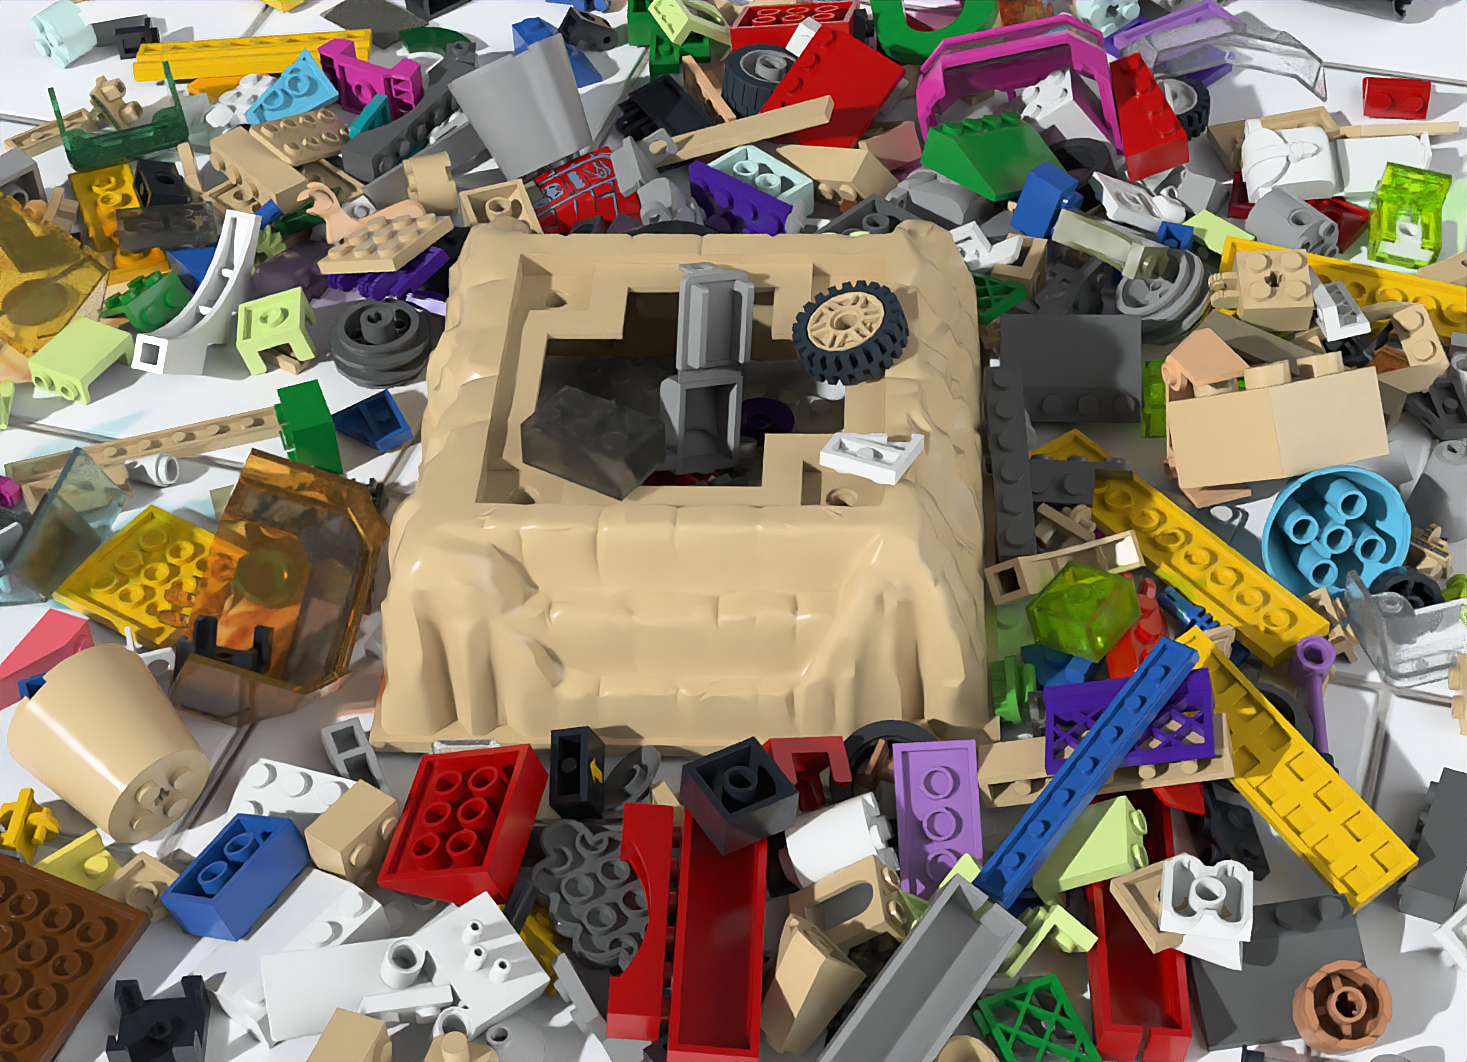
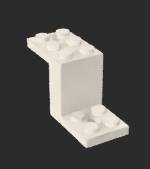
(1069, 105)

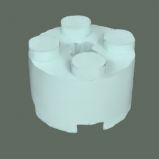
(1105, 14)
(62, 33)

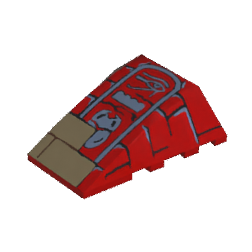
(578, 192)

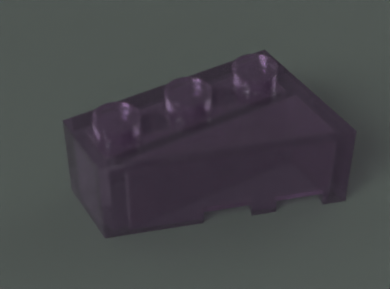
(292, 269)

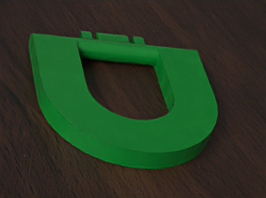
(916, 46)

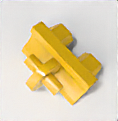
(26, 825)

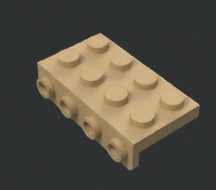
(1229, 137)

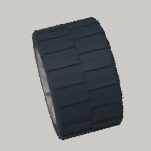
(753, 76)

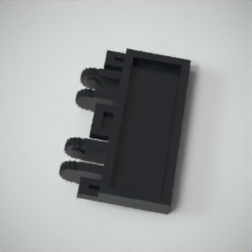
(658, 106)

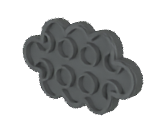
(592, 894)

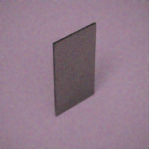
(379, 15)

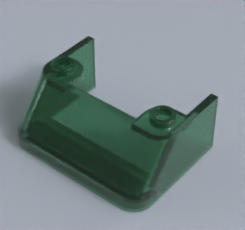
(126, 145)

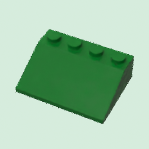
(987, 154)

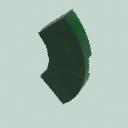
(429, 39)

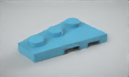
(298, 90)

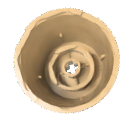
(110, 743)

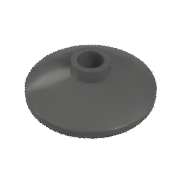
(631, 778)

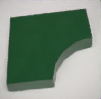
(300, 220)

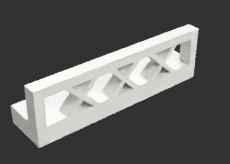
(1336, 310)

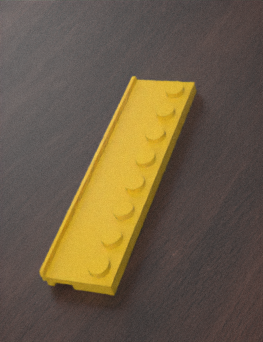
(239, 54)

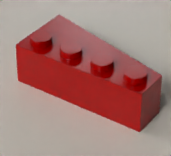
(1147, 125)

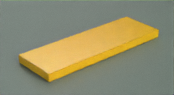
(99, 197)

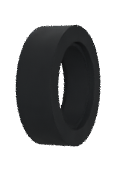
(1085, 153)
(862, 745)

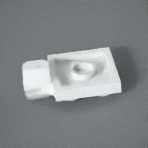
(232, 105)
(1134, 205)

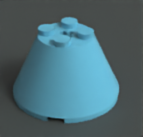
(1332, 525)

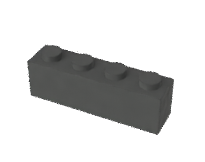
(1436, 882)

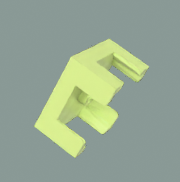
(273, 323)

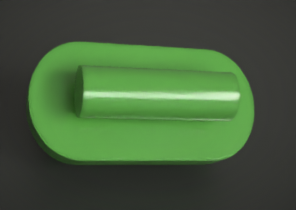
(1011, 688)

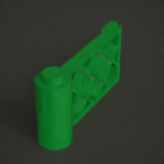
(1011, 998)

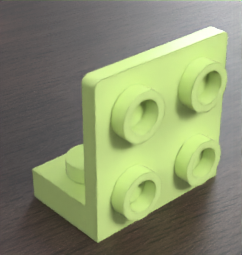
(1054, 929)

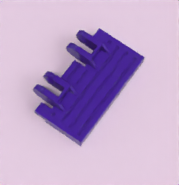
(382, 284)

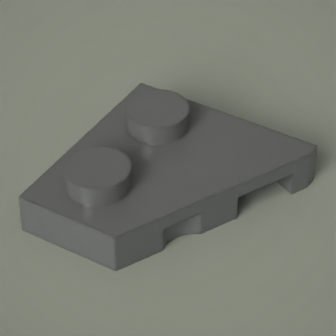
(1441, 408)

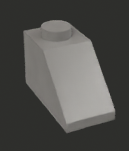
(1201, 193)

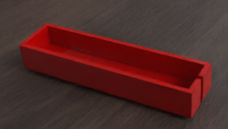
(717, 951)
(1135, 995)

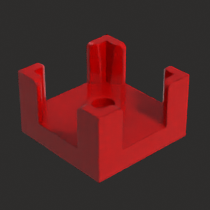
(804, 760)

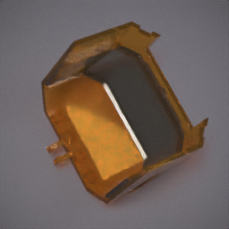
(285, 556)

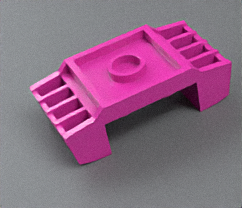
(361, 81)

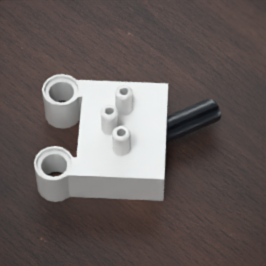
(479, 957)

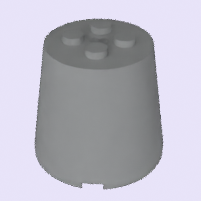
(526, 109)

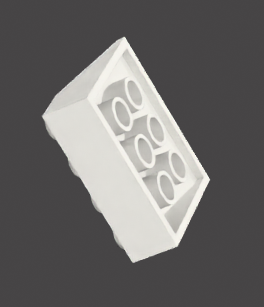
(308, 914)

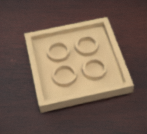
(385, 244)

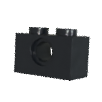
(159, 184)

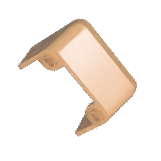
(1200, 360)

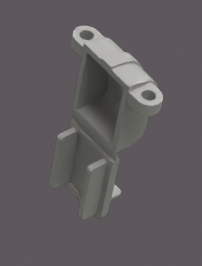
(656, 195)
(953, 205)
(706, 396)

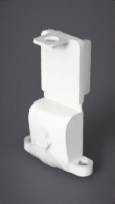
(1319, 168)

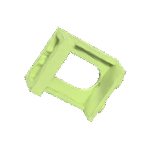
(679, 22)

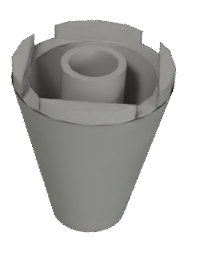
(1442, 492)

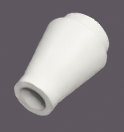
(154, 469)

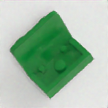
(149, 301)

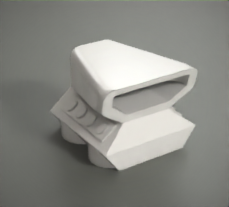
(1207, 892)

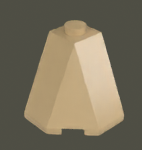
(805, 987)

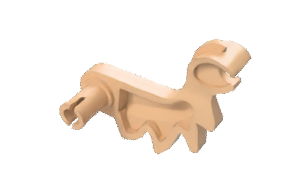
(339, 223)

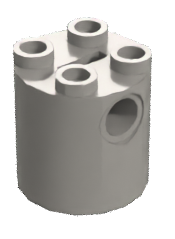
(1292, 223)

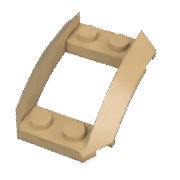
(1416, 337)

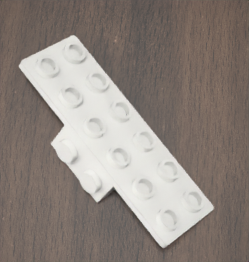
(310, 984)

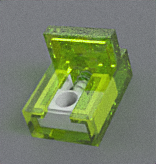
(1407, 216)

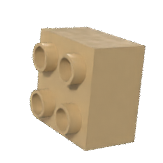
(1278, 422)

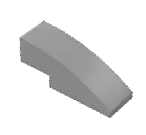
(352, 754)

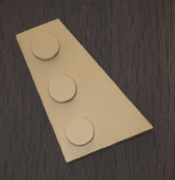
(141, 885)

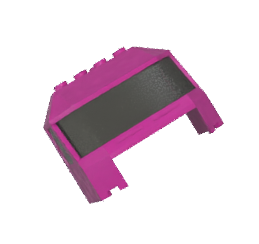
(1013, 60)

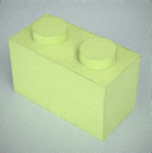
(1210, 237)

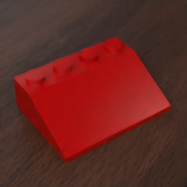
(779, 22)
(848, 72)
(466, 824)

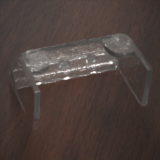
(1403, 642)

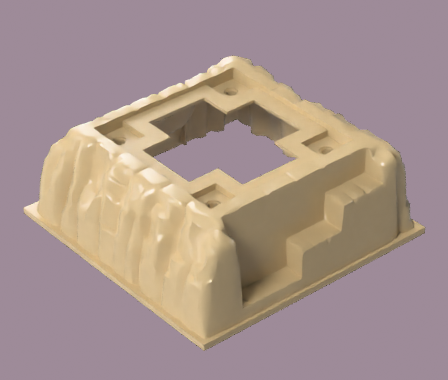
(690, 605)

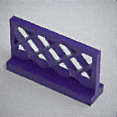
(1085, 702)

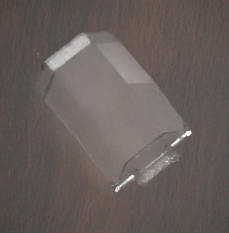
(1233, 43)

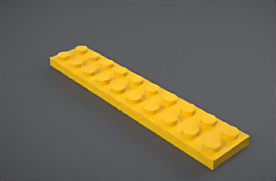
(1196, 560)

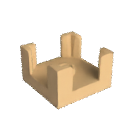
(1032, 272)

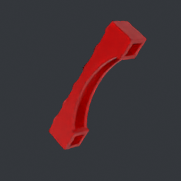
(636, 995)

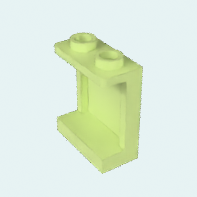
(79, 357)
(1097, 847)

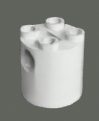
(835, 839)

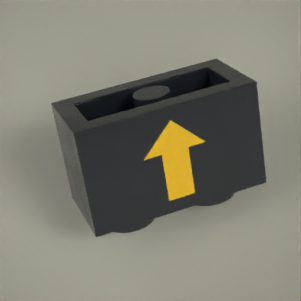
(577, 773)

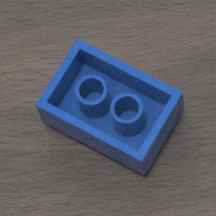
(237, 877)

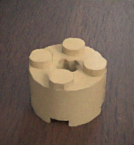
(432, 183)

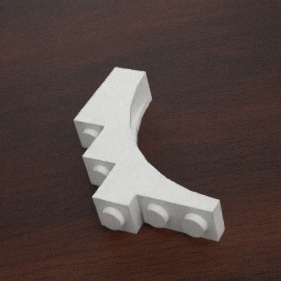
(182, 343)

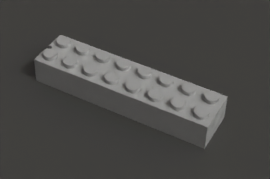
(928, 980)

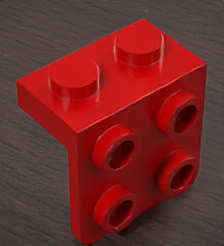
(1395, 98)

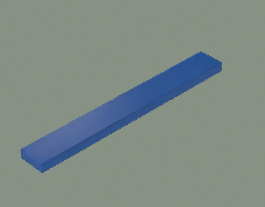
(1085, 772)

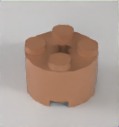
(1351, 986)

